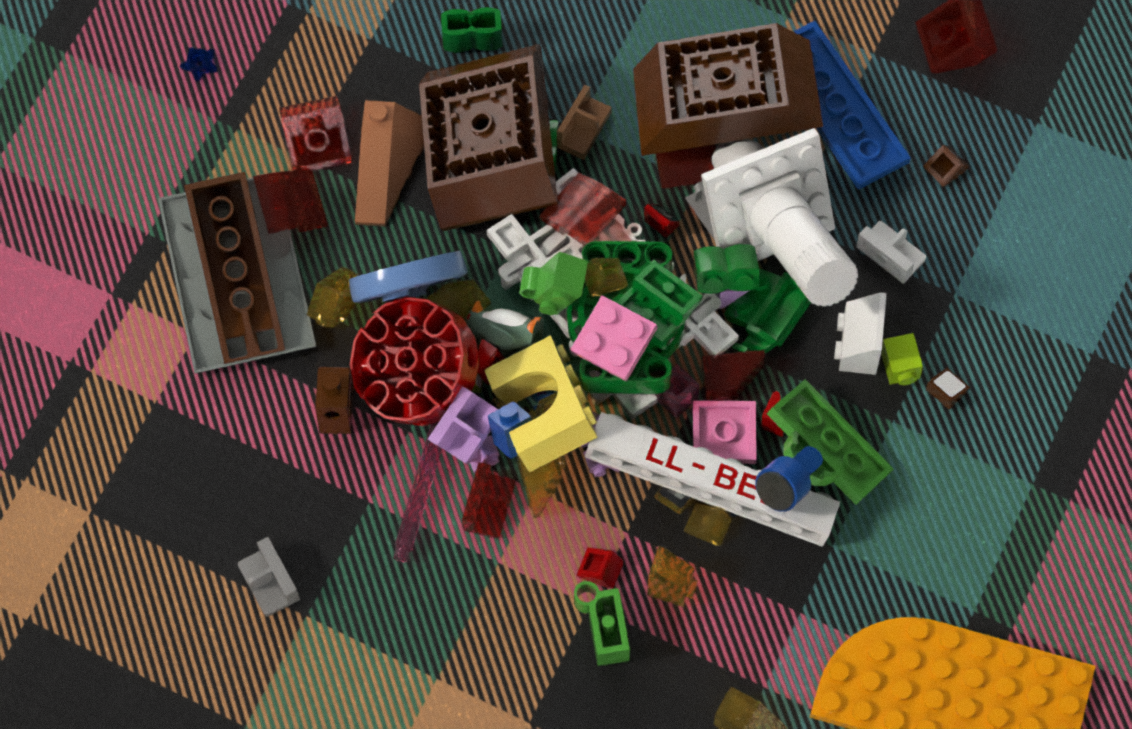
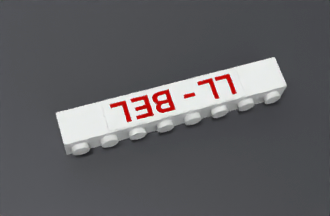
(705, 477)

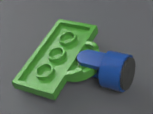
(817, 453)

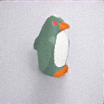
(504, 328)

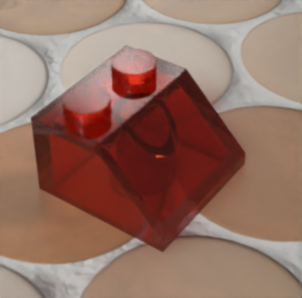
(956, 35)
(315, 134)

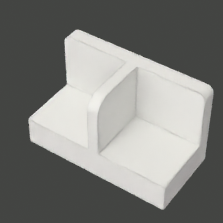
(891, 250)

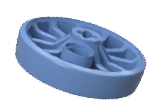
(408, 278)

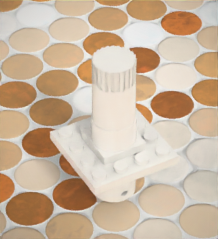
(783, 208)

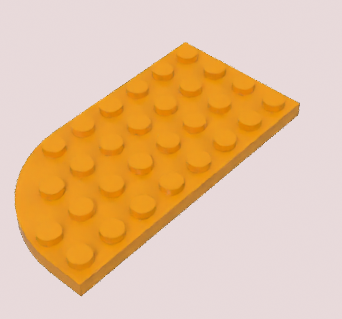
(948, 678)

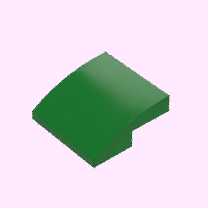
(662, 300)

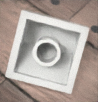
(861, 334)

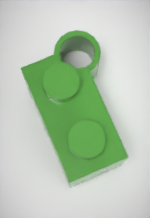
(555, 283)
(606, 623)

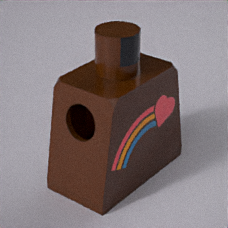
(334, 394)

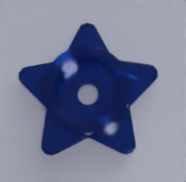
(196, 56)

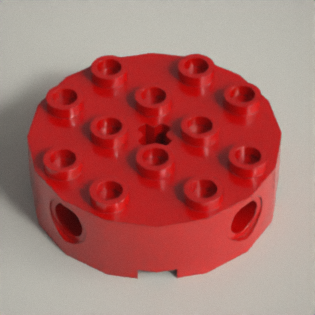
(413, 360)

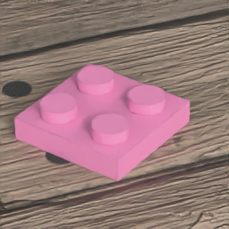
(614, 338)
(726, 429)

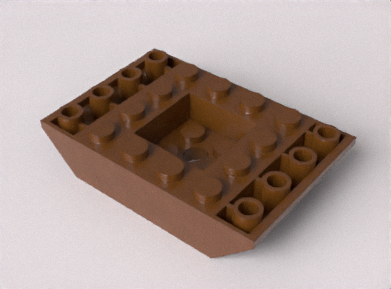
(763, 91)
(493, 169)

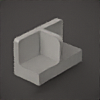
(268, 579)

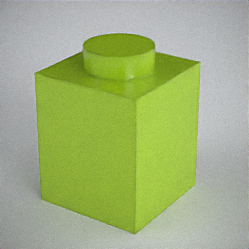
(901, 359)

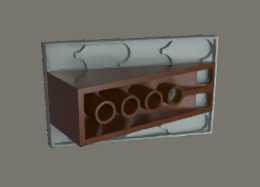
(232, 277)

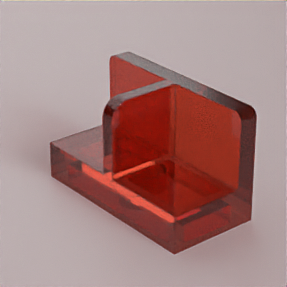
(487, 503)

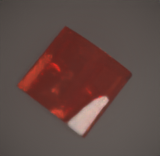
(684, 166)
(290, 201)
(583, 209)

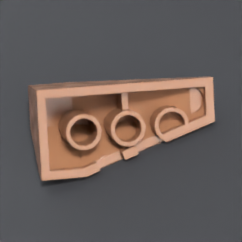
(387, 154)

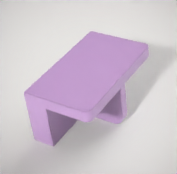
(463, 426)

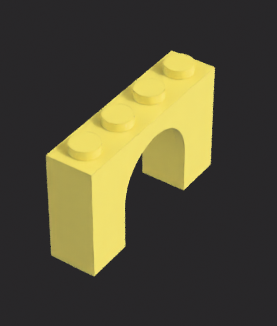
(565, 423)

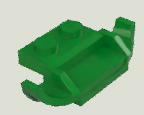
(768, 311)

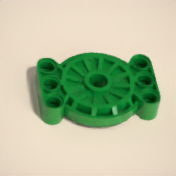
(653, 357)

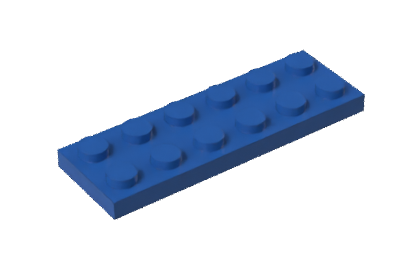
(849, 118)

